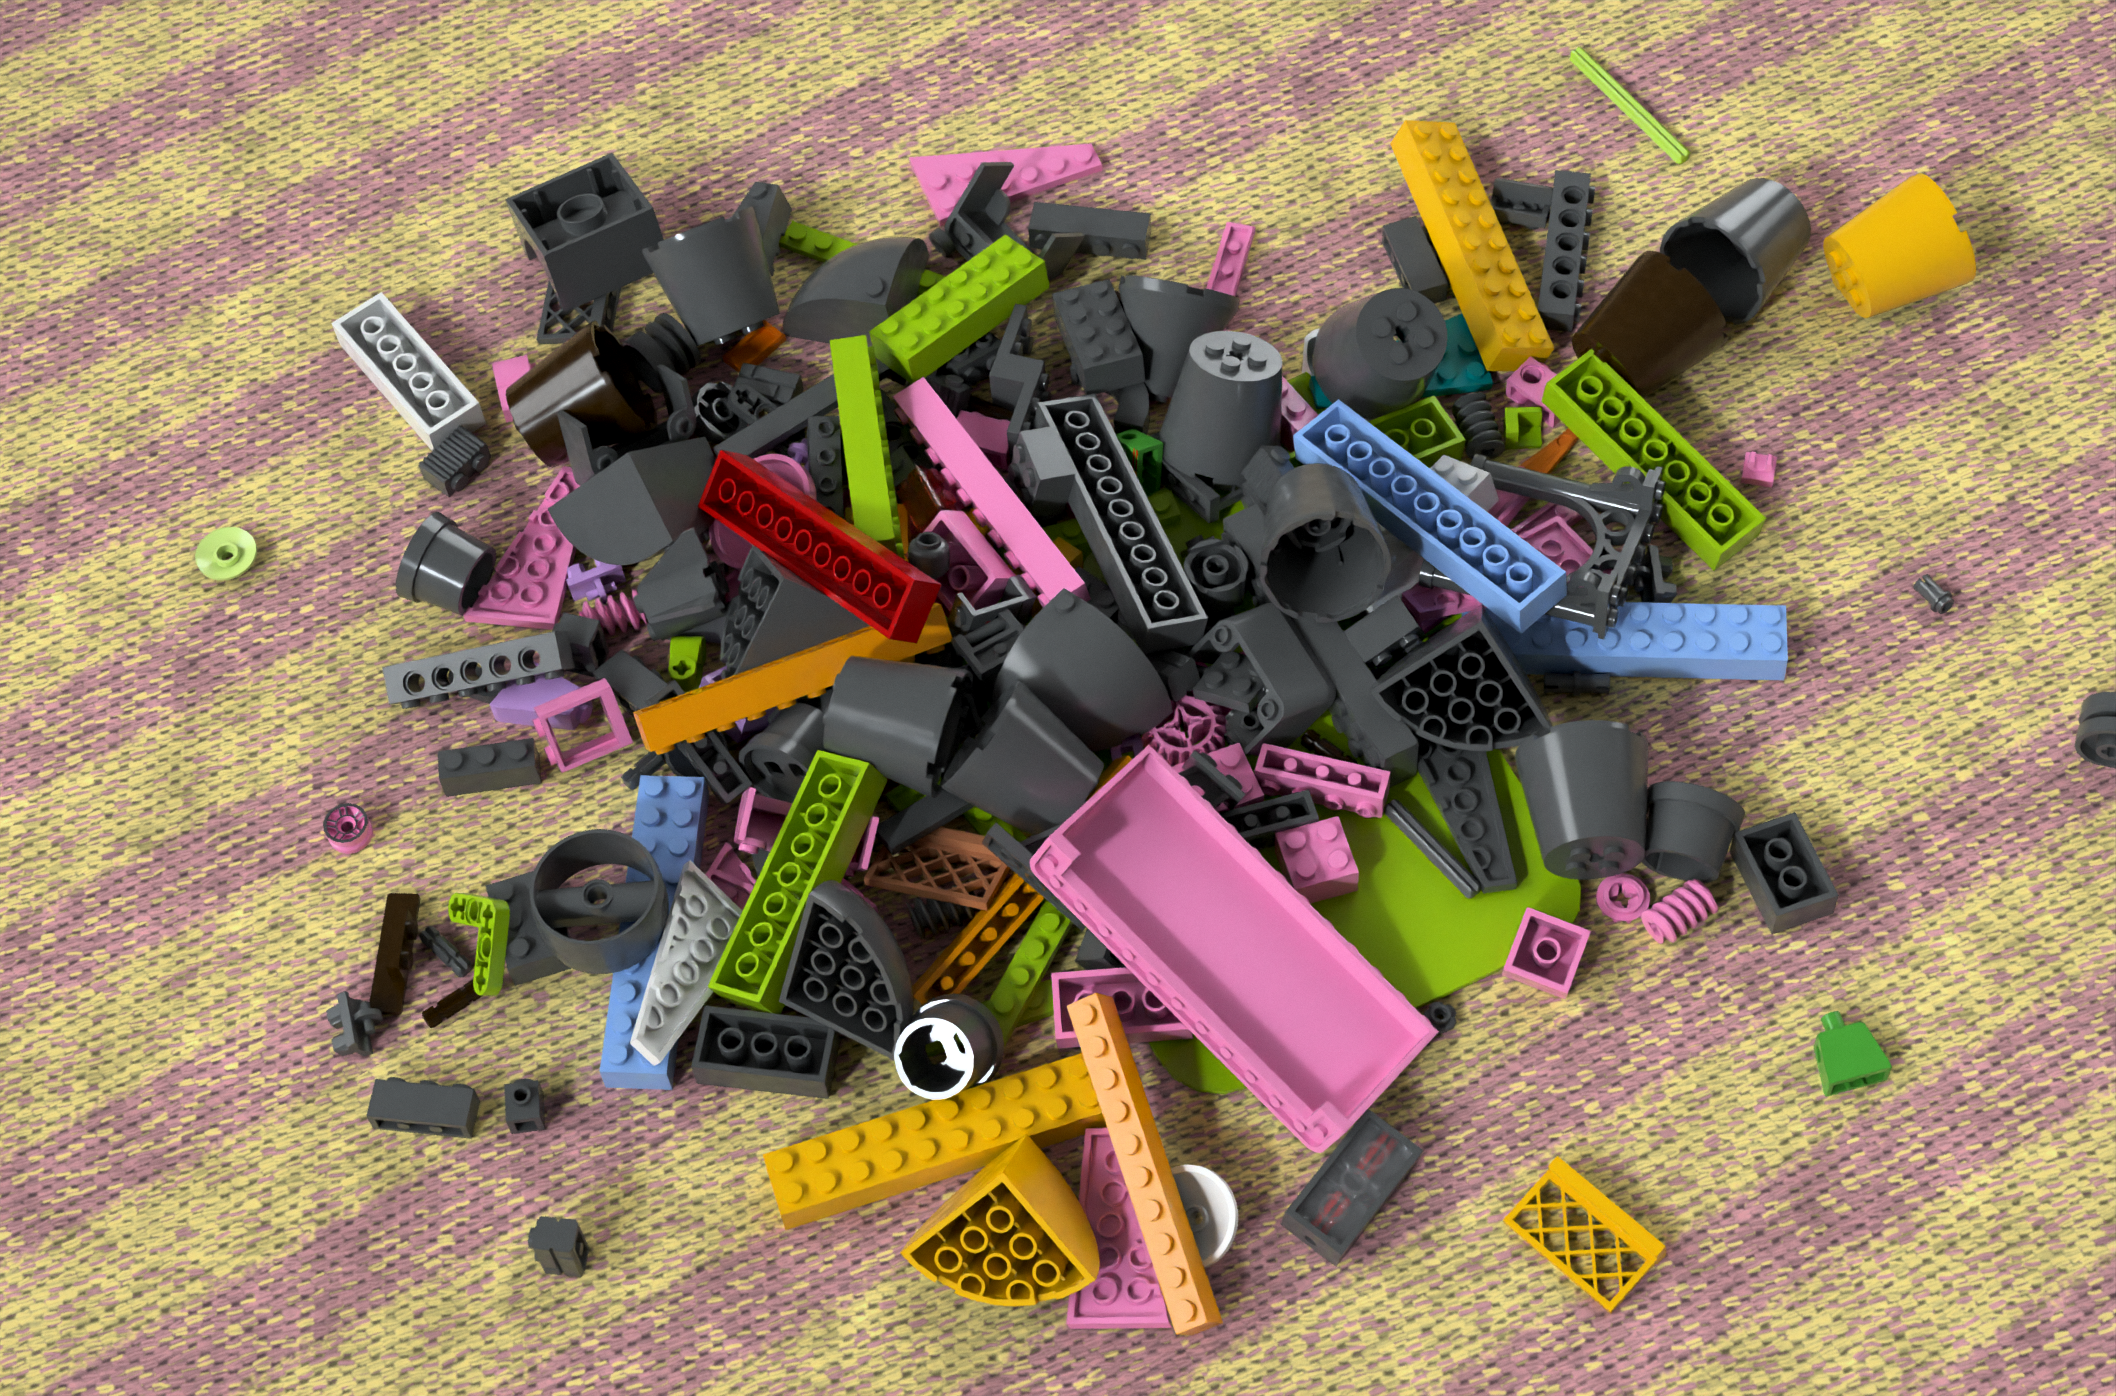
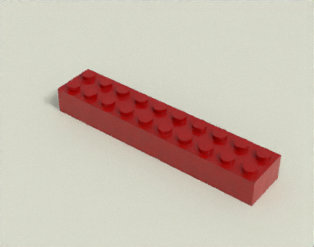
(820, 547)

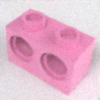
(1531, 394)

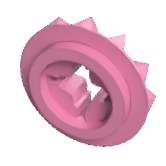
(1631, 888)

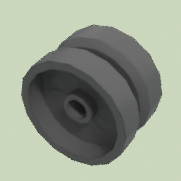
(2097, 729)

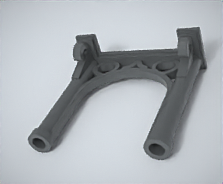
(1629, 503)

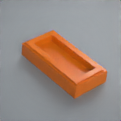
(754, 347)

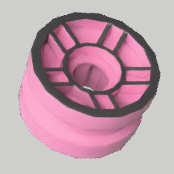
(339, 821)

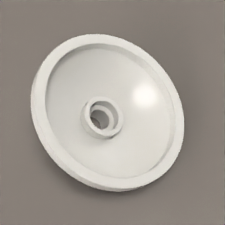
(1211, 1196)

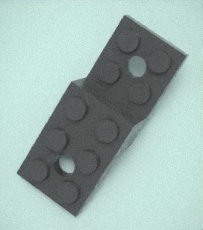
(1017, 380)

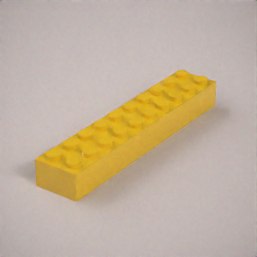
(1471, 245)
(931, 1141)

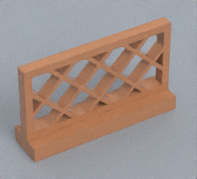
(945, 847)

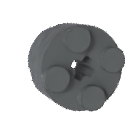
(1217, 575)

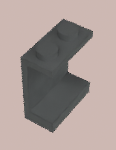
(1016, 598)

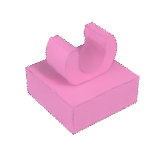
(1759, 469)

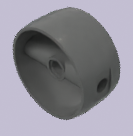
(574, 906)

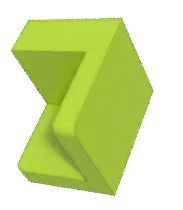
(1522, 427)

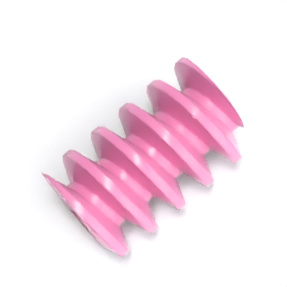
(615, 613)
(1679, 909)

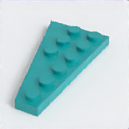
(1457, 373)

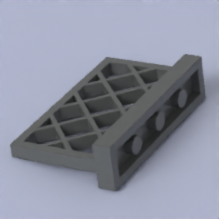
(602, 310)
(1198, 493)

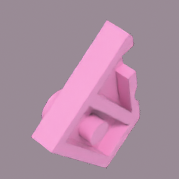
(732, 876)

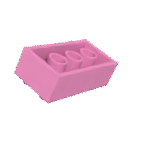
(1139, 1010)

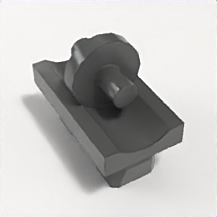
(1650, 577)
(357, 1023)

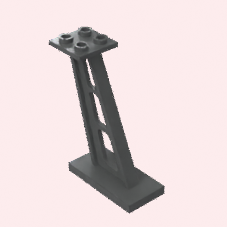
(1198, 770)

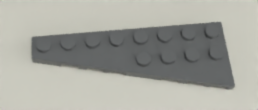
(1469, 805)

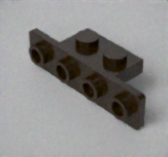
(395, 953)

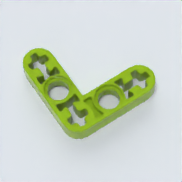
(493, 922)

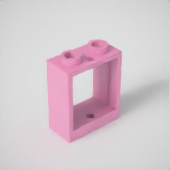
(590, 750)

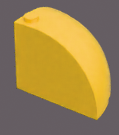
(1009, 1234)

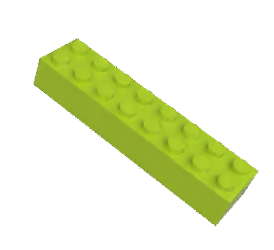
(1629, 432)
(866, 441)
(809, 850)

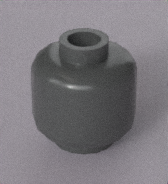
(929, 554)

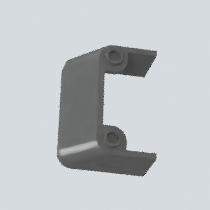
(981, 215)
(679, 427)
(1286, 665)

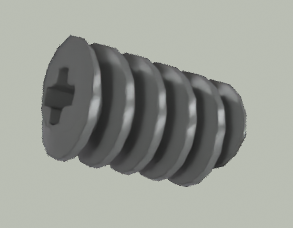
(1478, 426)
(938, 912)

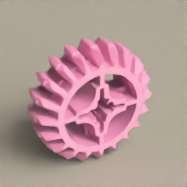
(1198, 720)

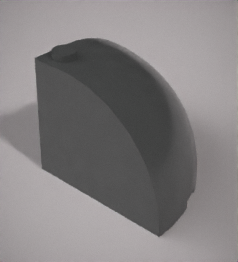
(857, 290)
(638, 503)
(777, 616)
(1086, 673)
(1464, 689)
(849, 970)

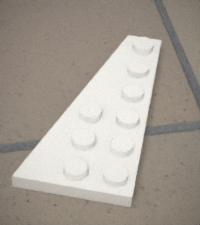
(685, 962)

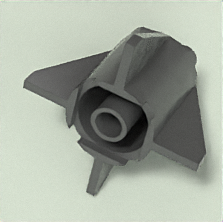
(685, 592)

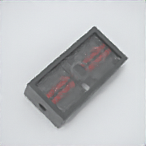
(1351, 1187)

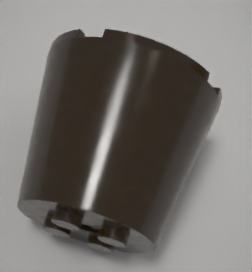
(1652, 324)
(588, 380)

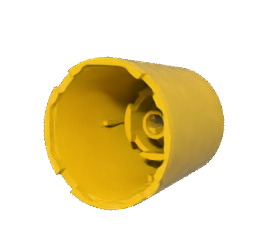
(1900, 249)

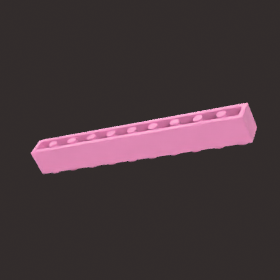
(987, 493)

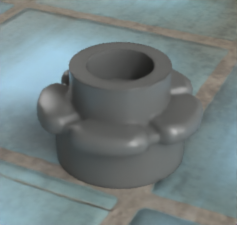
(1448, 1013)

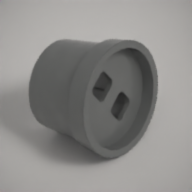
(444, 566)
(784, 751)
(1689, 830)
(940, 1021)

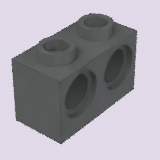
(586, 642)

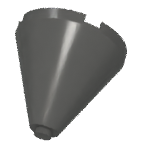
(1166, 322)

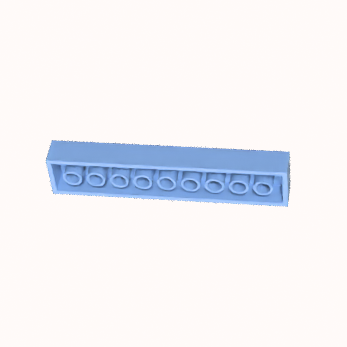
(1435, 518)
(1660, 642)
(672, 829)

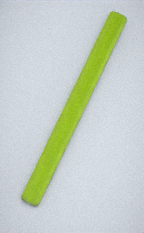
(1630, 105)

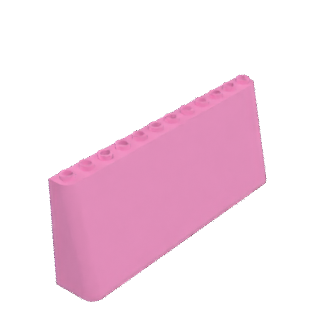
(1232, 949)

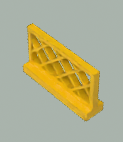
(1606, 1213)

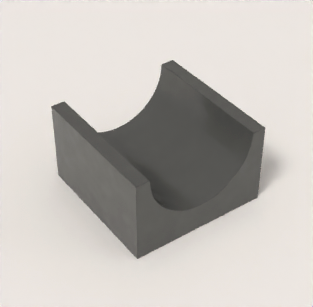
(587, 230)

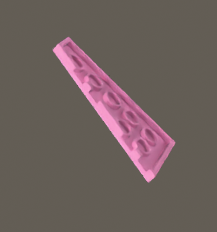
(1552, 538)
(532, 572)

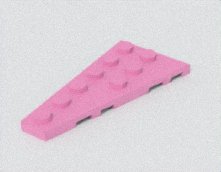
(1035, 170)
(1126, 1285)

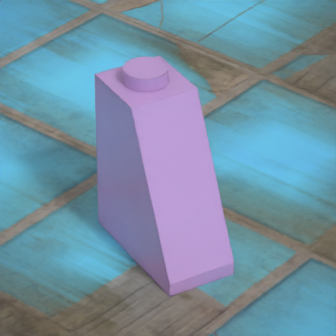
(518, 702)

